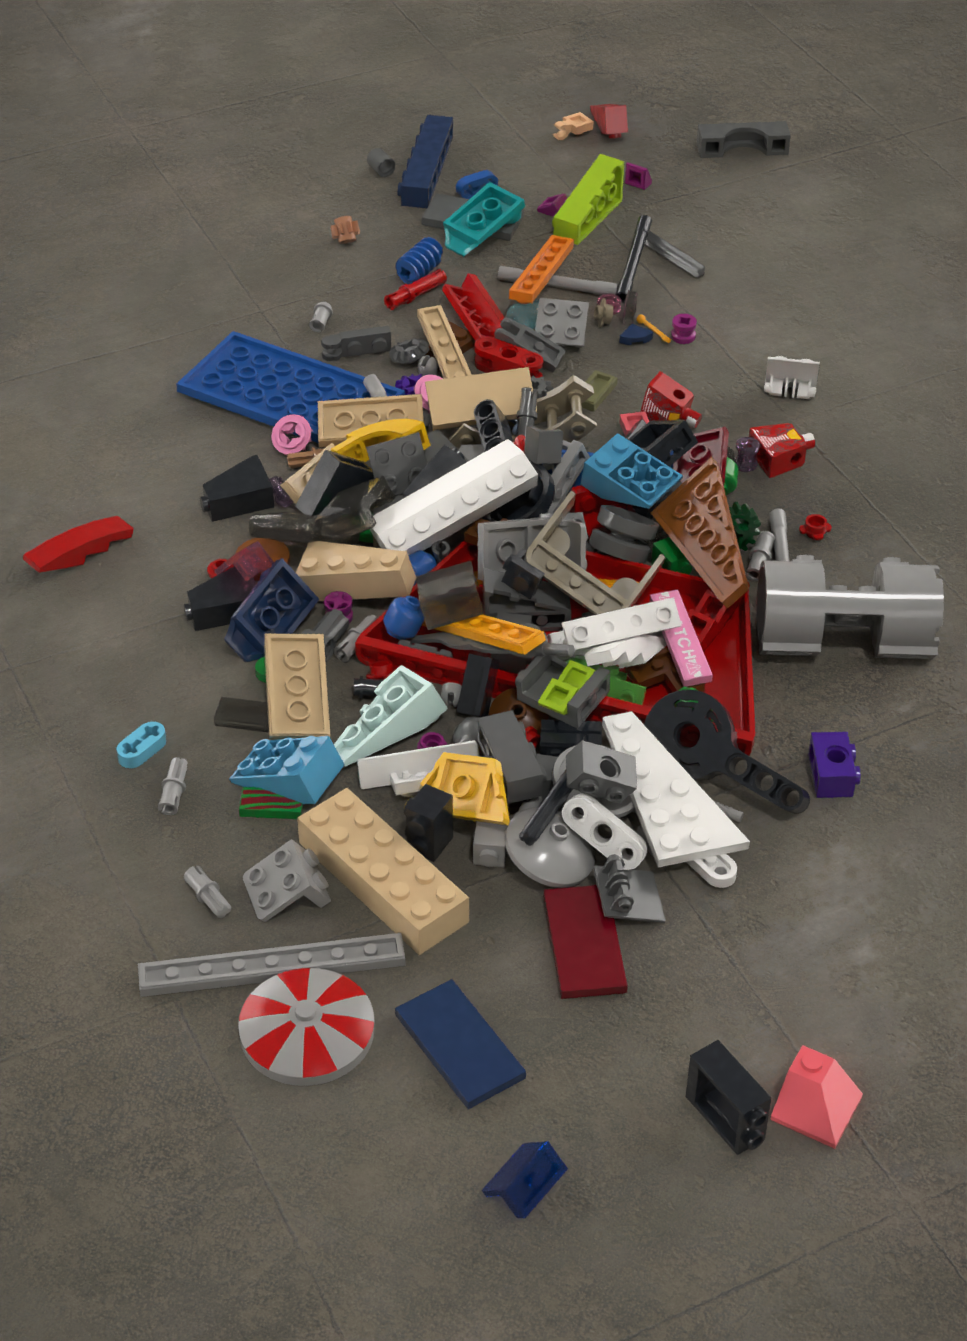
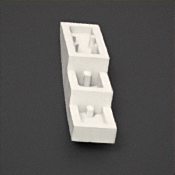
(626, 652)

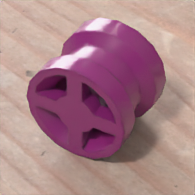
(683, 328)
(341, 601)

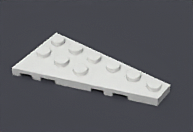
(671, 806)

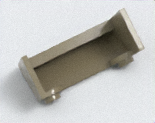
(548, 556)

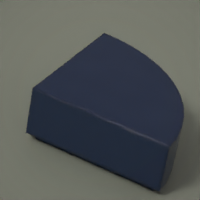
(635, 334)

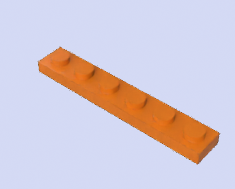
(541, 269)

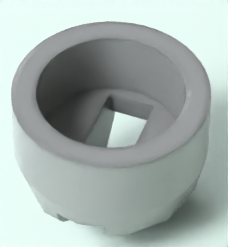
(427, 366)
(450, 693)

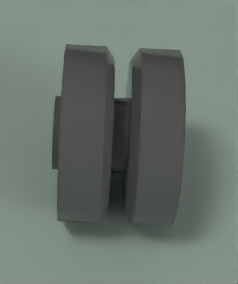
(623, 533)

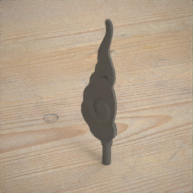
(461, 643)

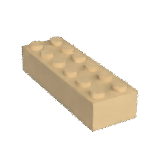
(384, 871)

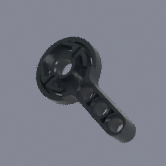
(494, 430)
(715, 750)

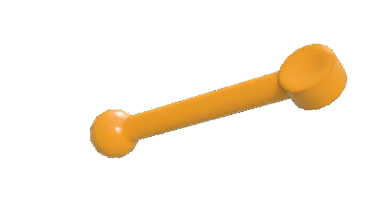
(641, 319)

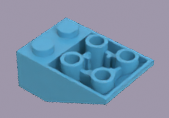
(627, 474)
(291, 767)

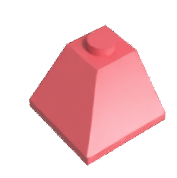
(816, 1098)

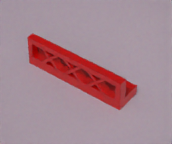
(474, 307)

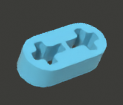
(141, 744)

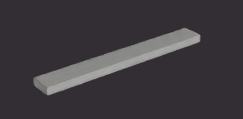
(262, 964)

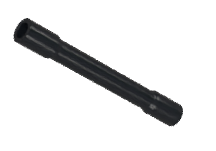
(641, 233)

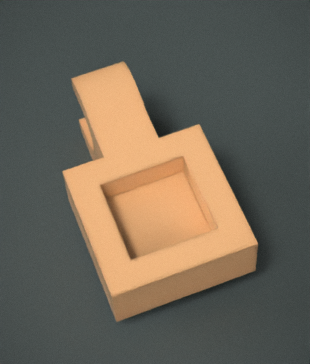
(574, 123)

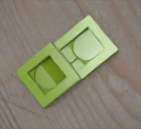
(561, 691)

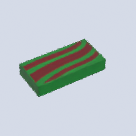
(266, 804)

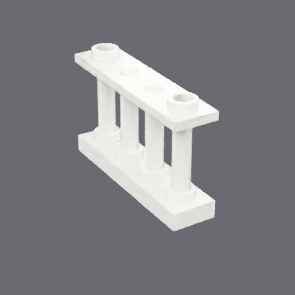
(617, 625)

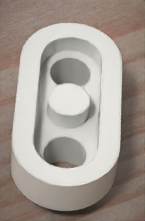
(716, 870)

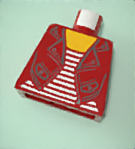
(669, 401)
(780, 448)

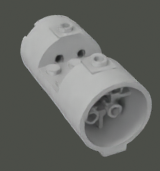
(900, 608)

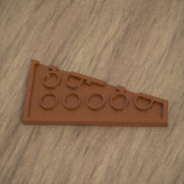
(703, 530)

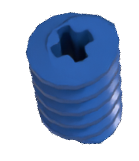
(419, 260)

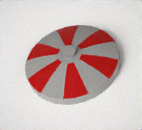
(306, 1026)

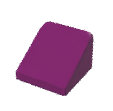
(637, 176)
(552, 204)

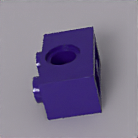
(833, 764)

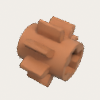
(345, 229)

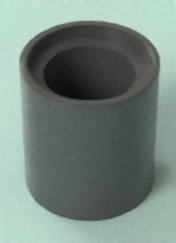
(381, 162)

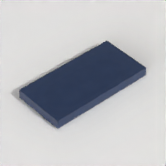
(460, 1043)

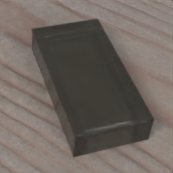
(242, 714)

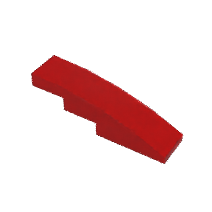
(72, 546)
(710, 617)

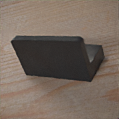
(478, 685)

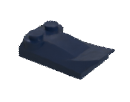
(272, 607)

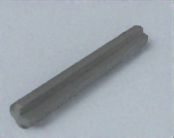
(675, 255)

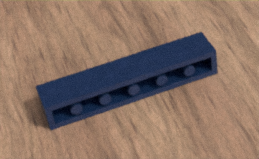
(426, 161)

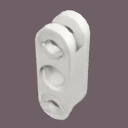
(587, 828)

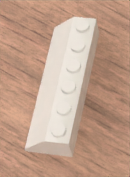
(455, 499)

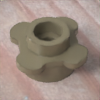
(603, 313)

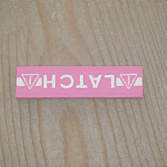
(684, 645)

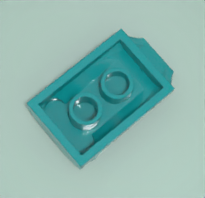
(481, 218)

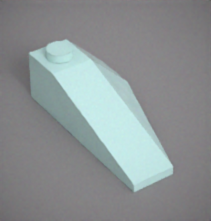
(400, 709)

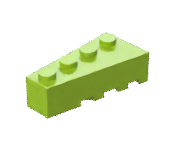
(591, 199)

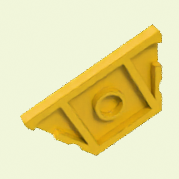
(475, 787)

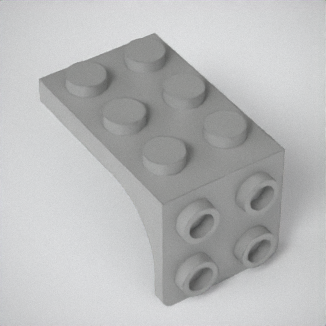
(502, 538)

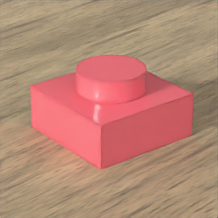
(628, 420)

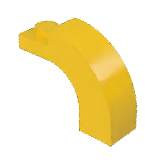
(377, 433)

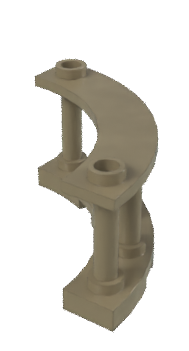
(557, 403)

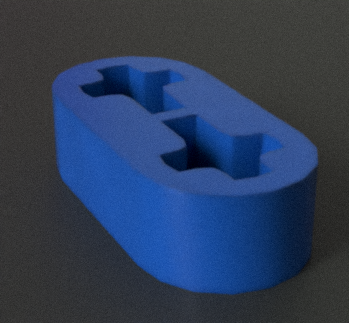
(476, 183)

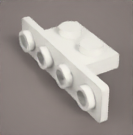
(408, 768)

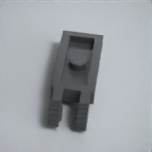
(530, 340)
(356, 343)

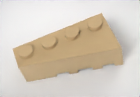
(356, 570)

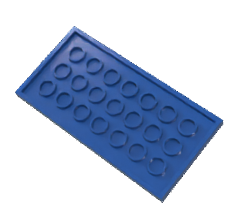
(270, 381)

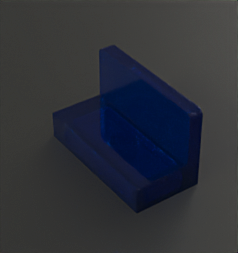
(527, 1177)

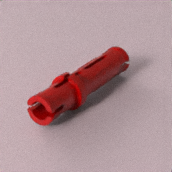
(408, 292)

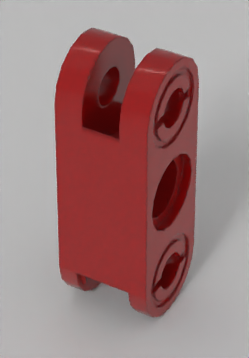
(499, 355)

